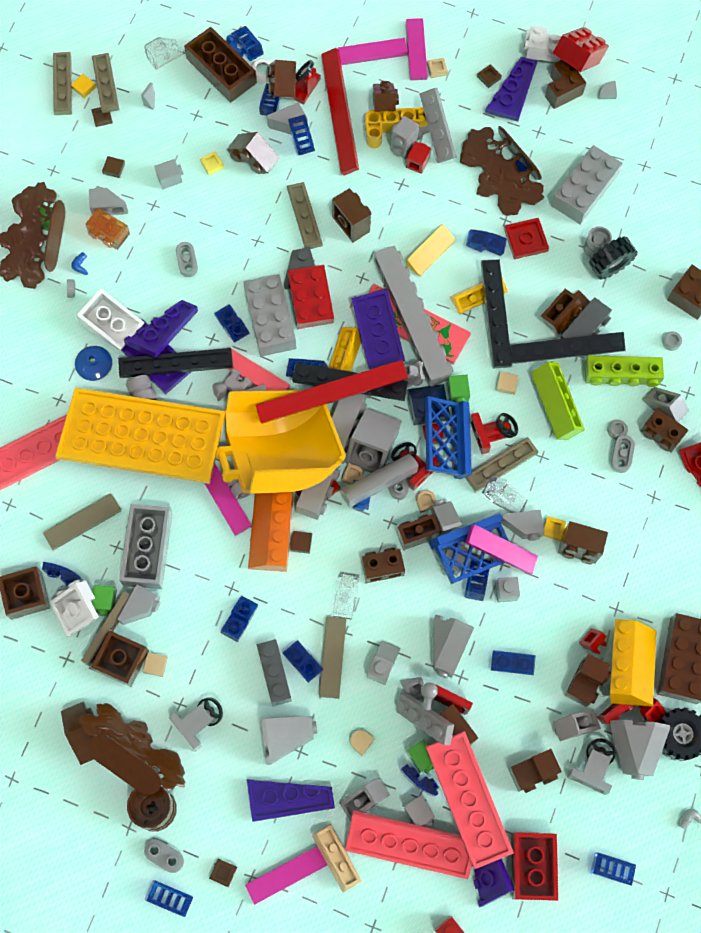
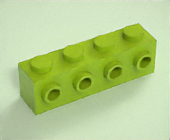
(624, 370)
(557, 401)

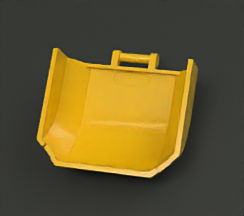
(280, 453)

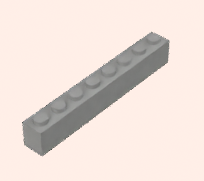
(412, 315)
(345, 419)

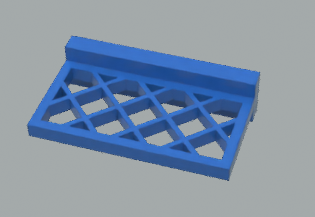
(460, 438)
(460, 535)

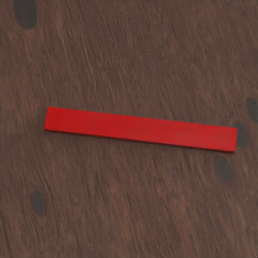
(340, 112)
(331, 391)

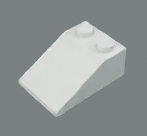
(109, 319)

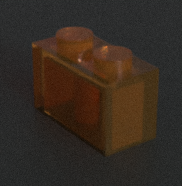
(107, 229)

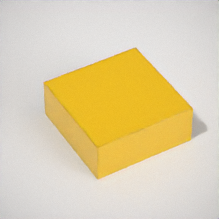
(83, 85)
(554, 528)

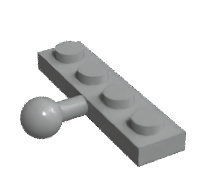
(437, 125)
(423, 716)

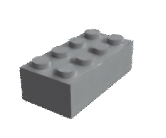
(586, 184)
(270, 315)
(146, 546)

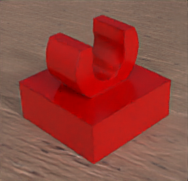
(593, 640)
(654, 713)

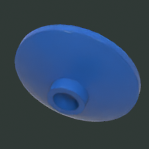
(97, 369)

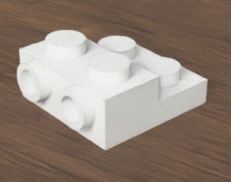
(540, 44)
(74, 607)

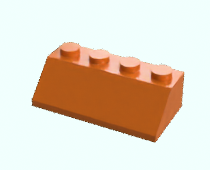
(271, 531)

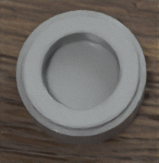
(70, 288)
(672, 341)
(617, 428)

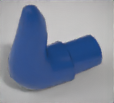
(76, 263)

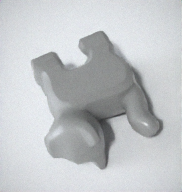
(231, 384)

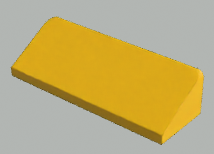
(430, 250)
(470, 297)
(346, 349)

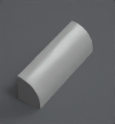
(379, 480)

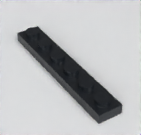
(496, 314)
(568, 347)
(175, 363)
(318, 375)

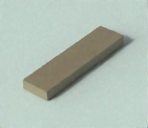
(62, 83)
(105, 83)
(304, 215)
(502, 464)
(82, 522)
(110, 624)
(332, 657)

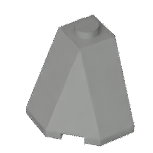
(449, 644)
(286, 735)
(639, 746)

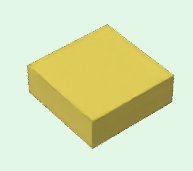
(212, 163)

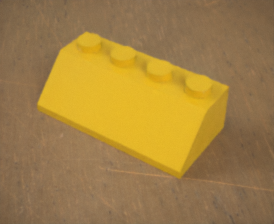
(633, 663)

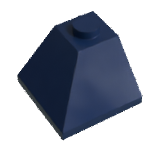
(417, 402)

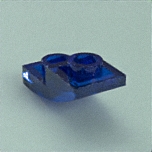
(483, 240)
(231, 323)
(54, 570)
(239, 618)
(302, 661)
(513, 662)
(426, 785)

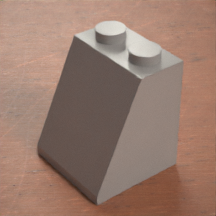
(373, 440)

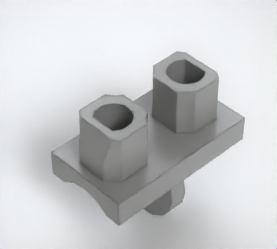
(415, 374)

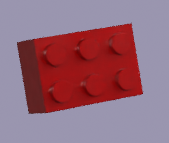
(581, 49)
(310, 296)
(534, 866)

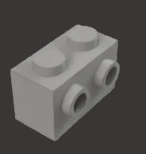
(403, 137)

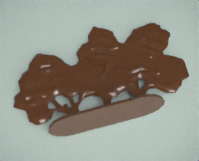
(499, 174)
(26, 238)
(129, 749)

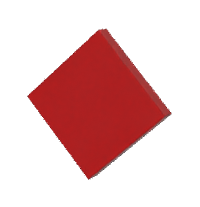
(526, 238)
(449, 698)

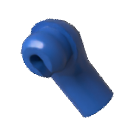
(231, 40)

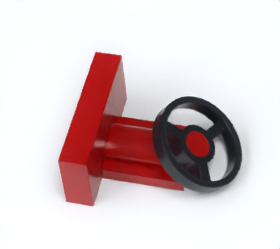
(306, 81)
(492, 431)
(421, 475)

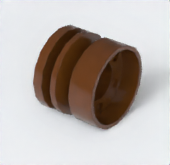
(139, 809)

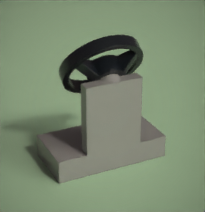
(197, 721)
(595, 767)

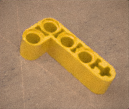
(382, 124)

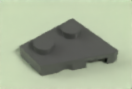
(299, 259)

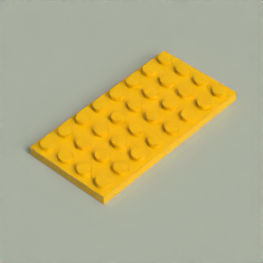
(141, 435)

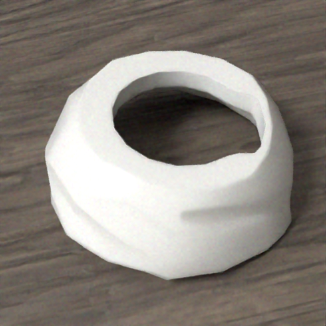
(260, 78)

